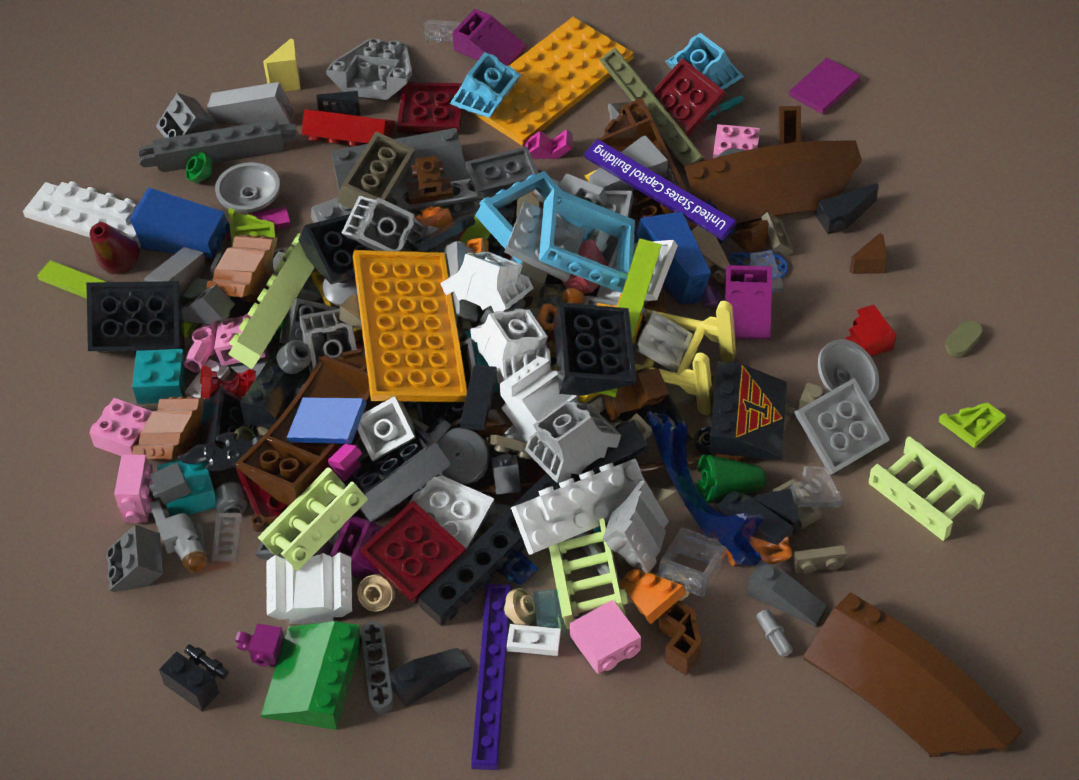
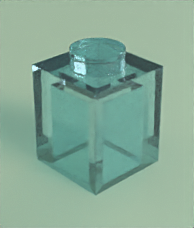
(548, 609)

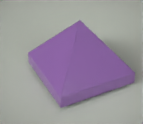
(711, 297)

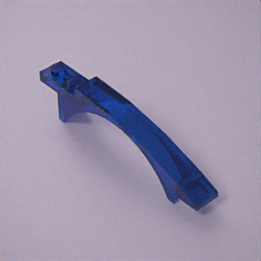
(730, 530)

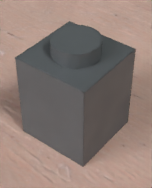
(169, 484)

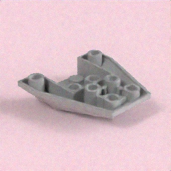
(372, 69)

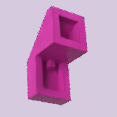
(543, 147)
(345, 461)

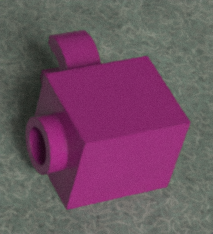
(263, 645)

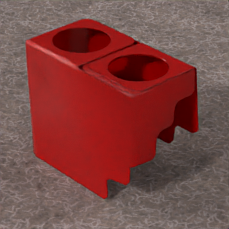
(872, 331)

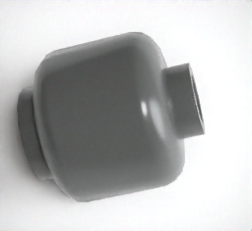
(294, 357)
(231, 498)

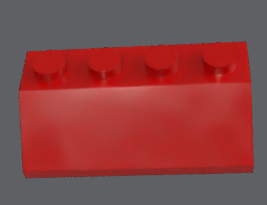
(343, 127)

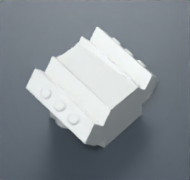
(488, 281)
(510, 341)
(532, 395)
(313, 592)

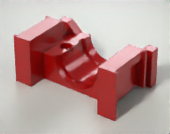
(238, 386)

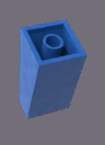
(172, 223)
(688, 269)

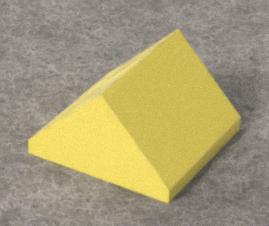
(283, 67)

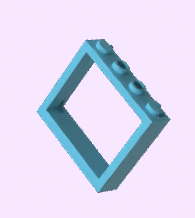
(597, 218)
(499, 226)

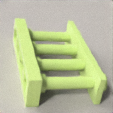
(916, 506)
(304, 510)
(568, 588)

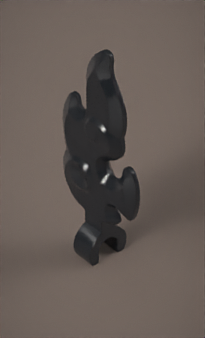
(219, 458)

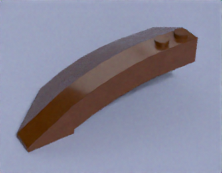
(620, 133)
(774, 178)
(291, 467)
(908, 681)

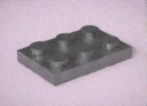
(500, 170)

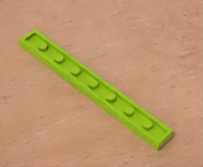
(75, 282)
(638, 285)

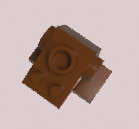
(428, 172)

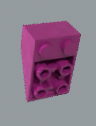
(483, 34)
(750, 295)
(352, 538)

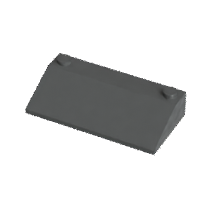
(443, 144)

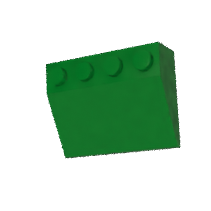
(313, 674)

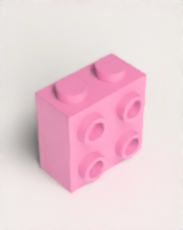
(735, 137)
(224, 335)
(119, 427)
(133, 488)
(605, 637)

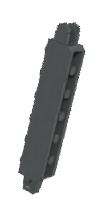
(219, 144)

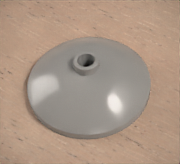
(247, 187)
(846, 360)

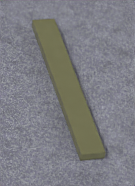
(635, 89)

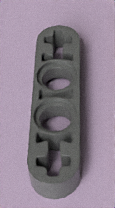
(379, 666)

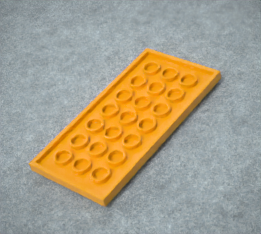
(554, 79)
(408, 327)

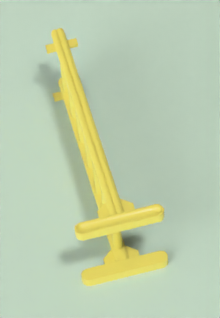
(698, 380)

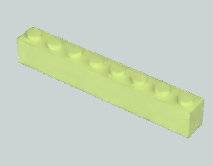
(273, 306)

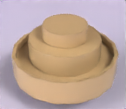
(375, 592)
(520, 607)

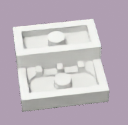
(663, 341)

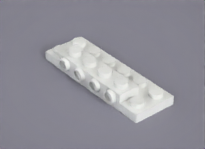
(80, 209)
(575, 505)

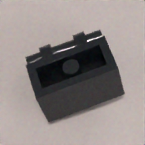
(189, 679)

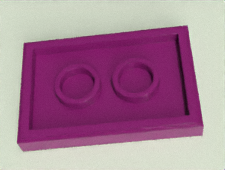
(824, 85)

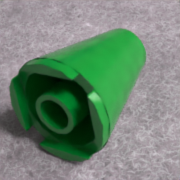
(724, 475)

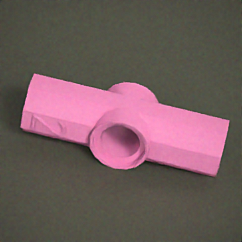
(202, 347)

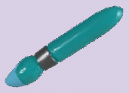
(725, 106)

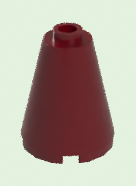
(113, 248)

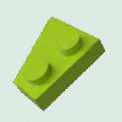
(242, 225)
(974, 423)

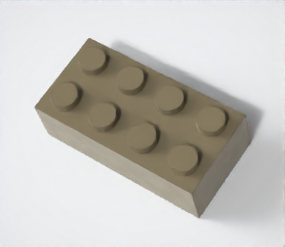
(376, 171)

